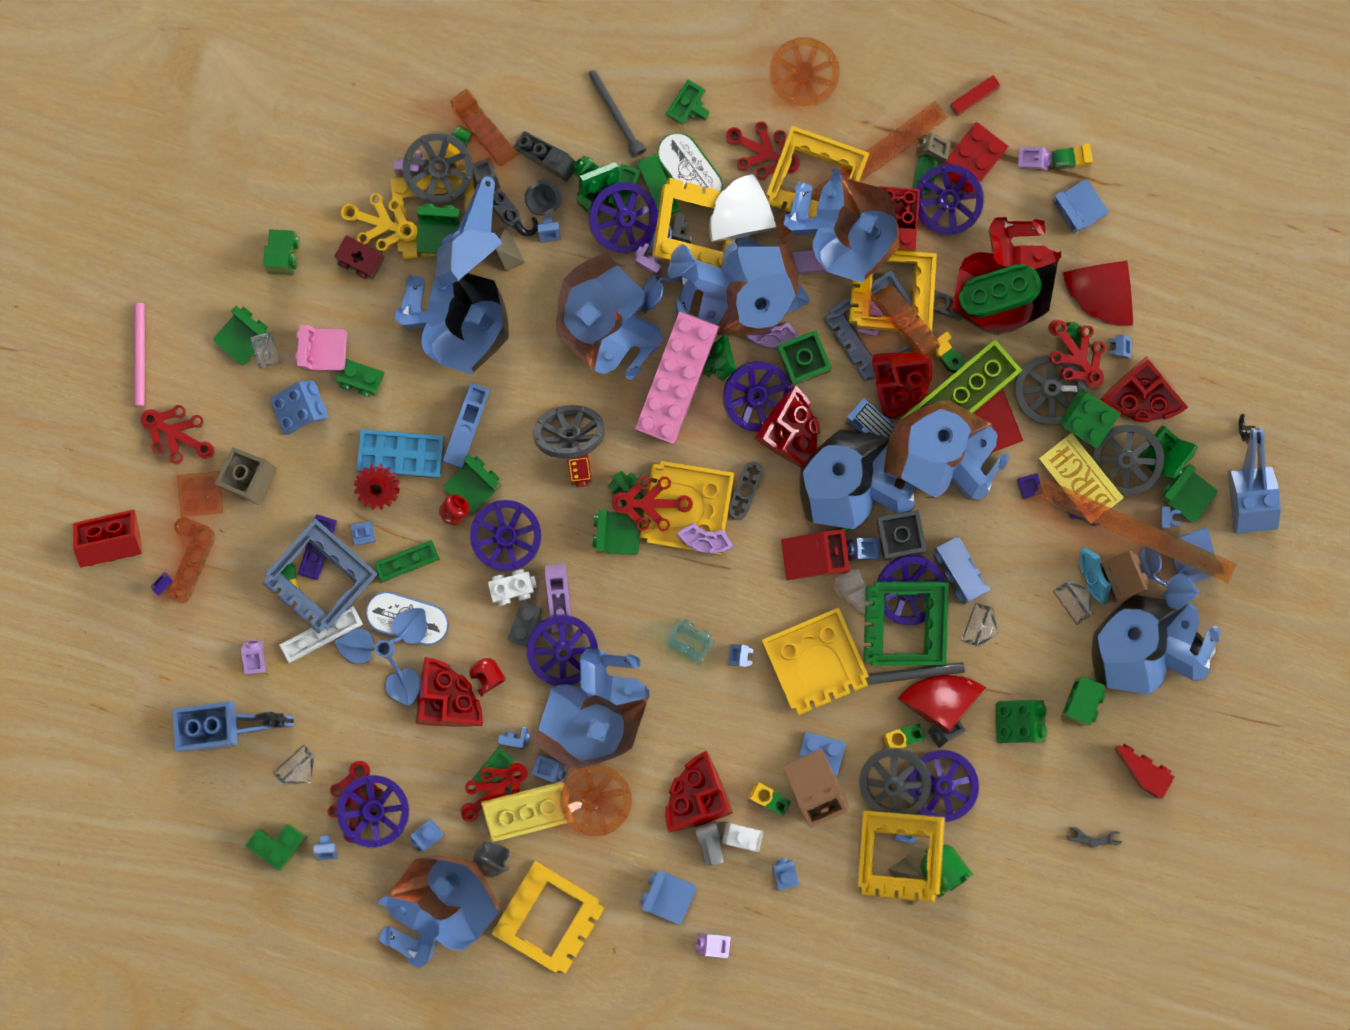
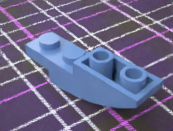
(466, 425)

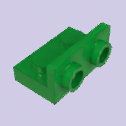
(360, 377)

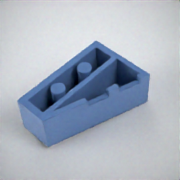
(960, 570)

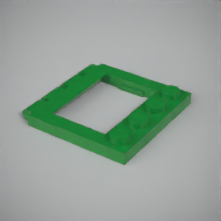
(935, 623)

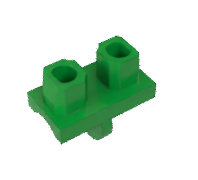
(621, 481)

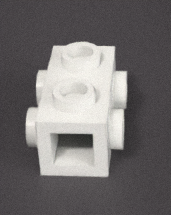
(512, 587)

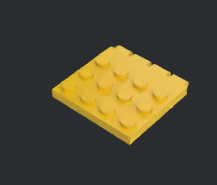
(710, 498)
(816, 661)

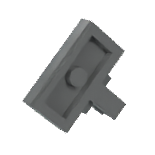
(524, 623)

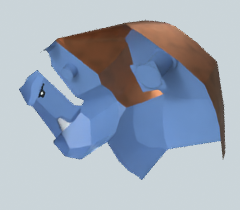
(844, 239)
(746, 292)
(599, 317)
(941, 447)
(598, 718)
(443, 902)

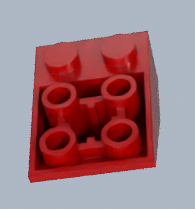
(906, 209)
(815, 555)

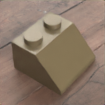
(245, 475)

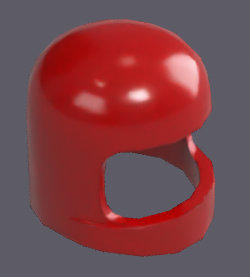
(488, 673)

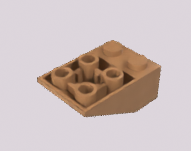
(1124, 576)
(816, 788)

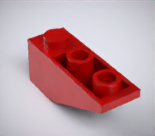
(1147, 775)

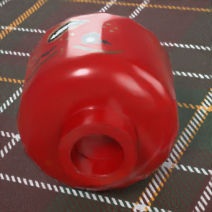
(454, 509)

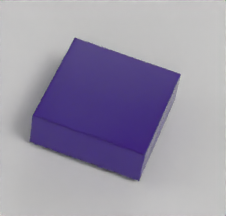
(1028, 485)
(161, 583)

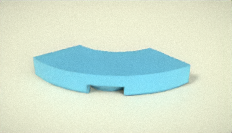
(1097, 583)

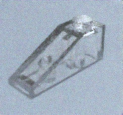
(852, 589)

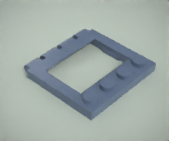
(847, 333)
(339, 555)

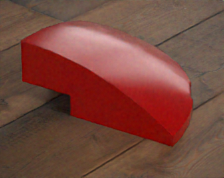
(1103, 291)
(901, 380)
(1144, 394)
(791, 428)
(446, 697)
(942, 699)
(696, 796)

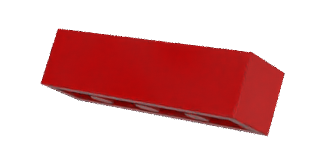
(975, 95)

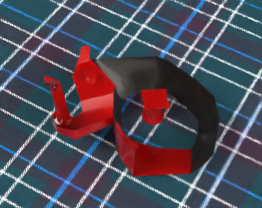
(1005, 255)

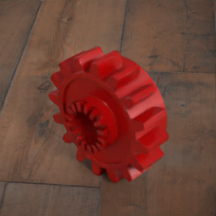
(374, 496)

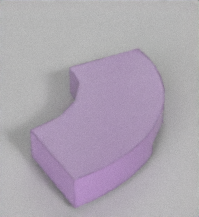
(775, 336)
(705, 541)

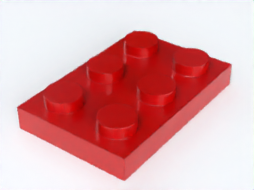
(976, 152)

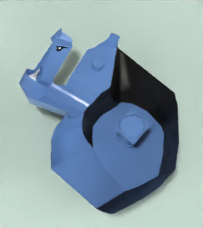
(462, 323)
(847, 478)
(1144, 640)

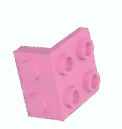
(321, 348)

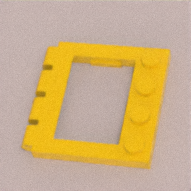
(820, 148)
(401, 190)
(692, 193)
(922, 292)
(908, 825)
(523, 902)

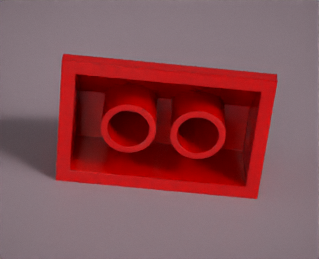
(106, 538)

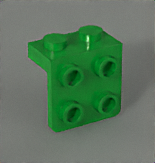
(435, 225)
(236, 335)
(1176, 453)
(473, 483)
(1189, 494)
(615, 533)
(1020, 721)

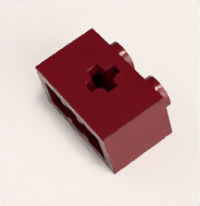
(352, 248)

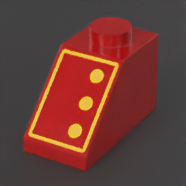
(580, 470)

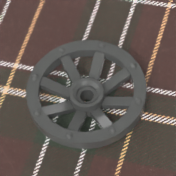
(438, 173)
(1043, 389)
(569, 435)
(1135, 460)
(897, 779)

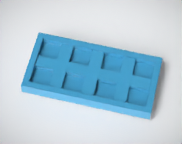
(402, 452)

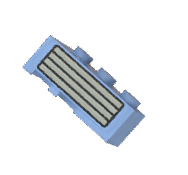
(868, 420)

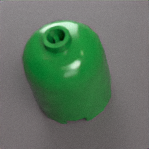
(952, 869)

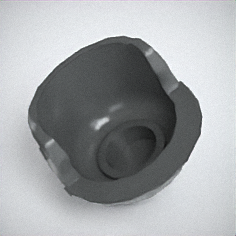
(543, 197)
(491, 859)

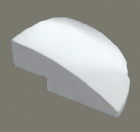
(741, 211)

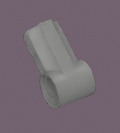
(709, 840)

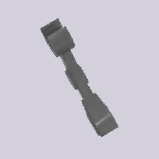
(1093, 842)

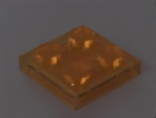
(199, 494)

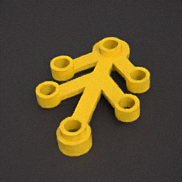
(383, 223)

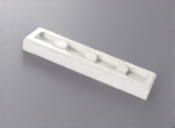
(311, 640)

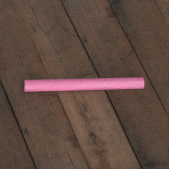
(139, 354)

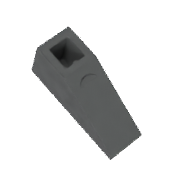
(545, 155)

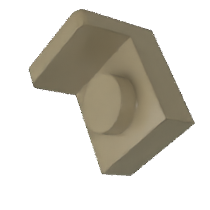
(933, 146)

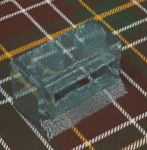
(688, 627)

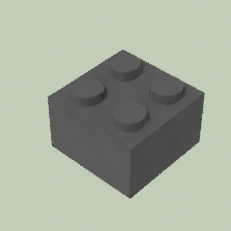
(901, 535)

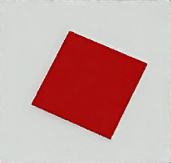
(999, 414)

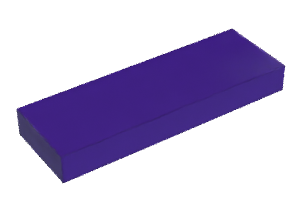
(313, 559)

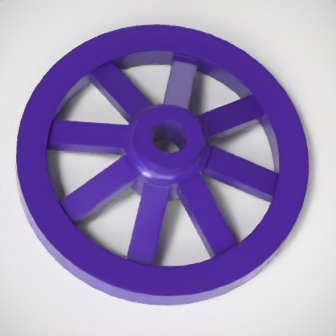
(943, 199)
(618, 217)
(762, 393)
(499, 532)
(903, 562)
(557, 646)
(973, 778)
(366, 812)

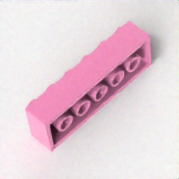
(677, 377)

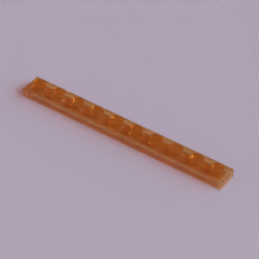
(883, 151)
(1135, 530)

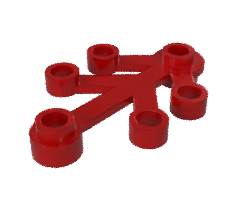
(765, 152)
(1079, 355)
(174, 432)
(648, 503)
(494, 789)
(353, 824)

